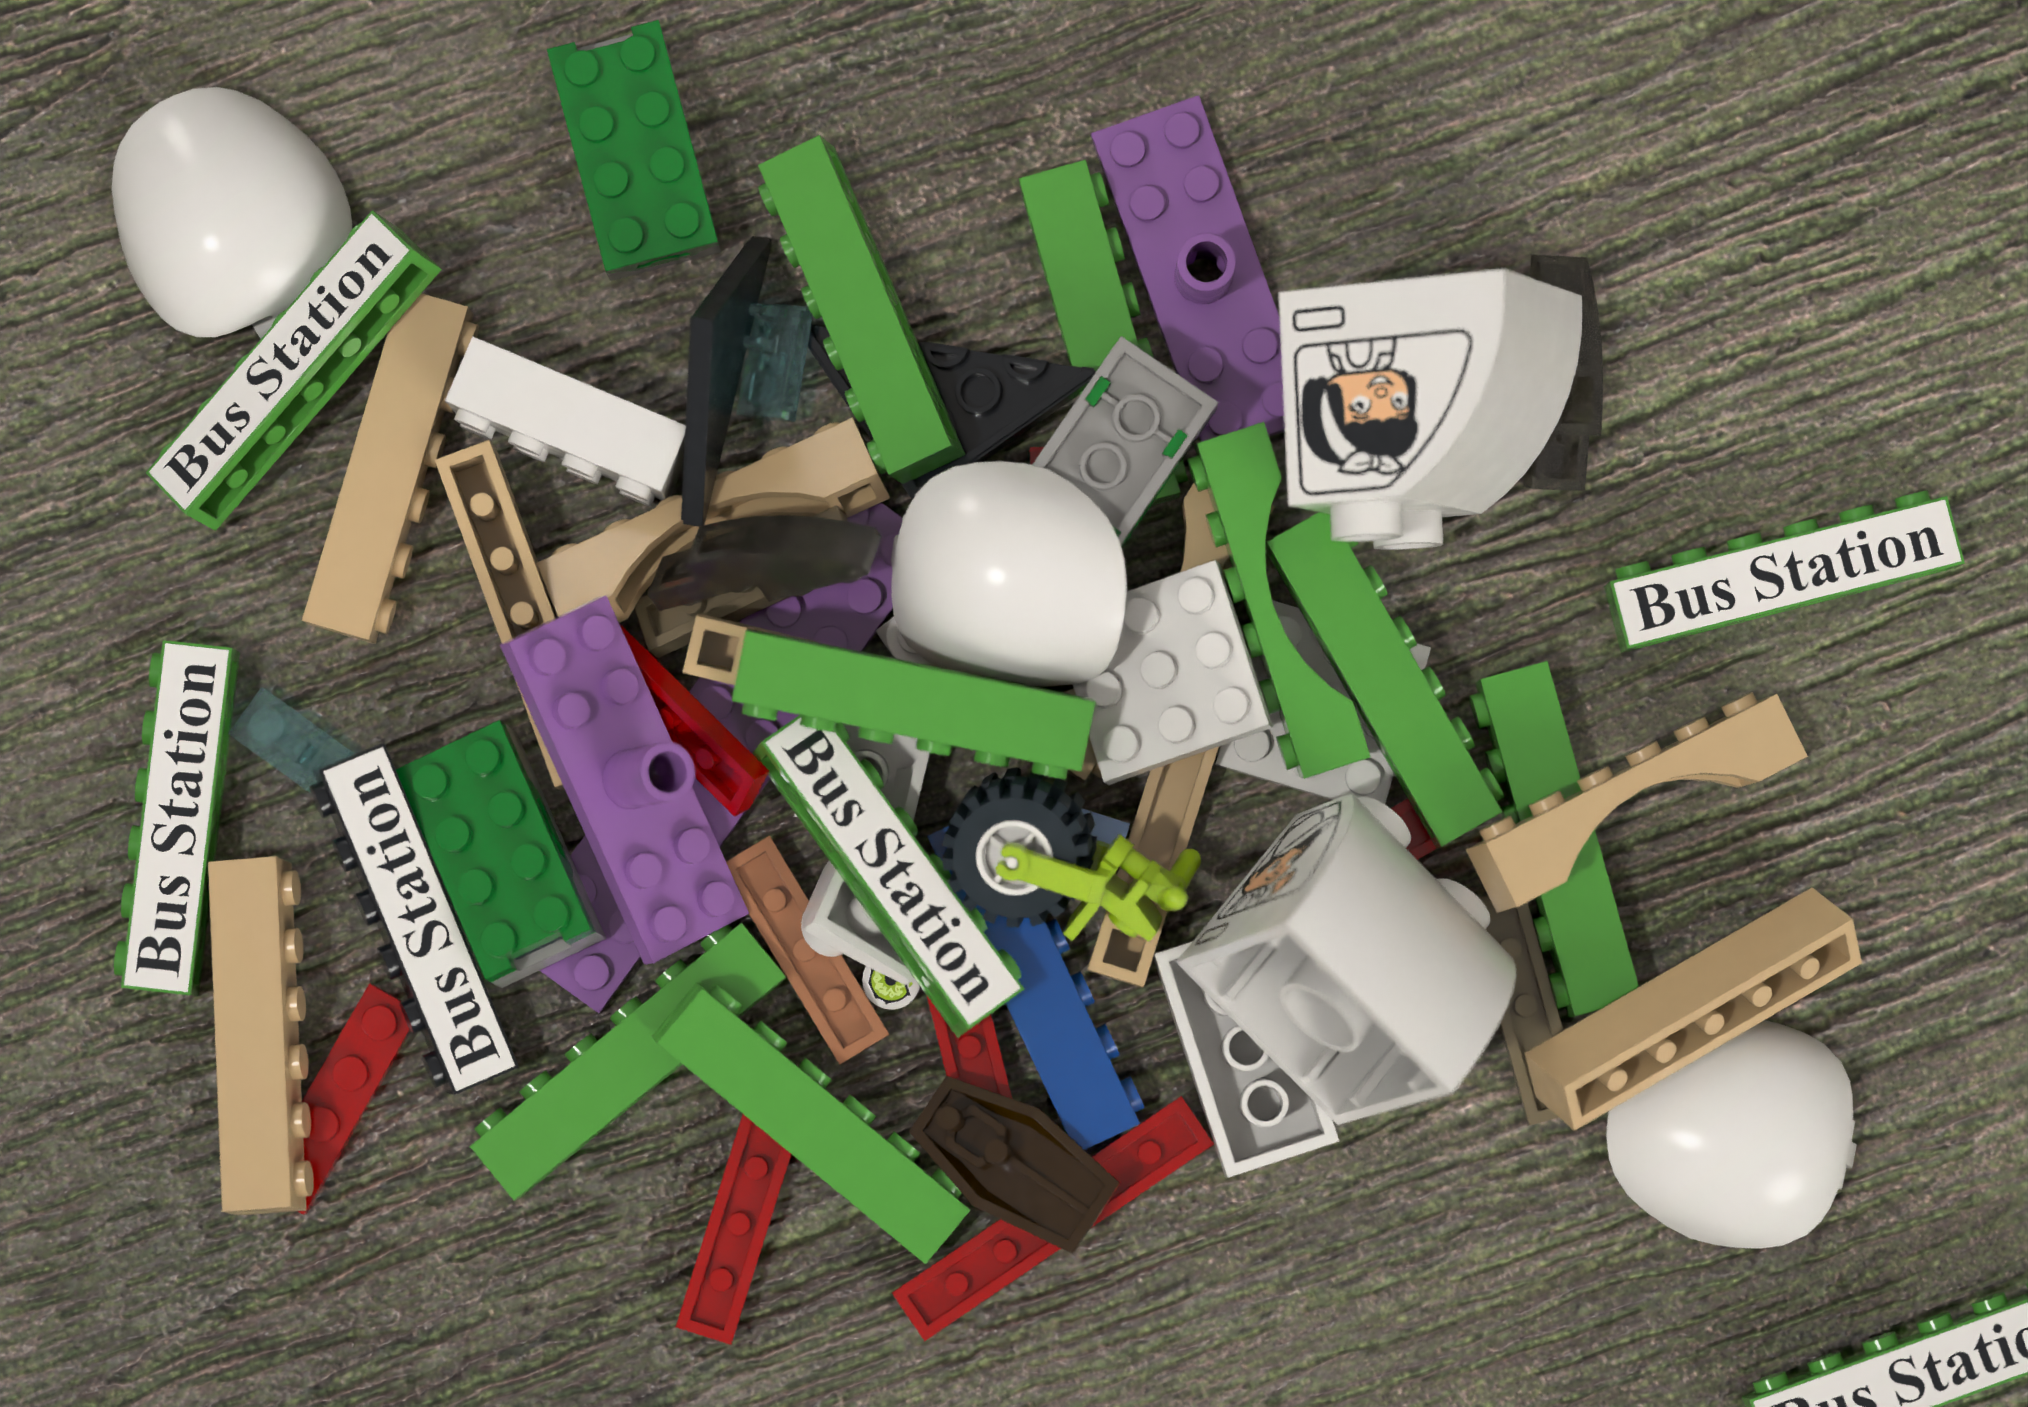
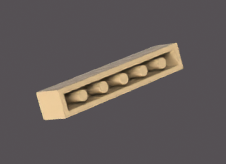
(388, 471)
(498, 548)
(1693, 1008)
(259, 1036)

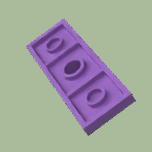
(1181, 210)
(625, 779)

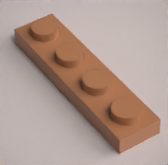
(820, 981)

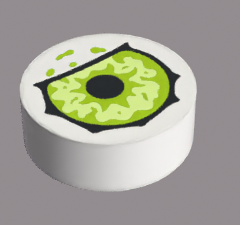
(888, 992)

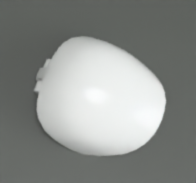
(224, 210)
(1009, 576)
(1740, 1140)

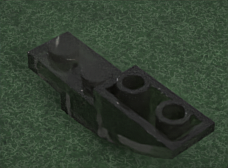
(1565, 455)
(775, 552)

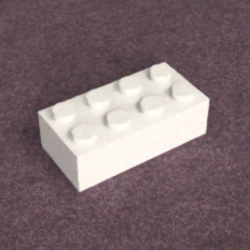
(569, 420)
(1246, 1097)

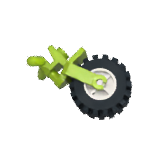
(1030, 850)

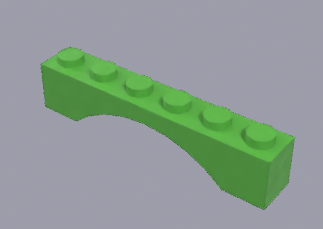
(1242, 484)

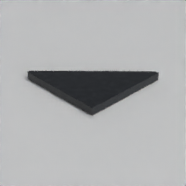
(715, 372)
(985, 395)

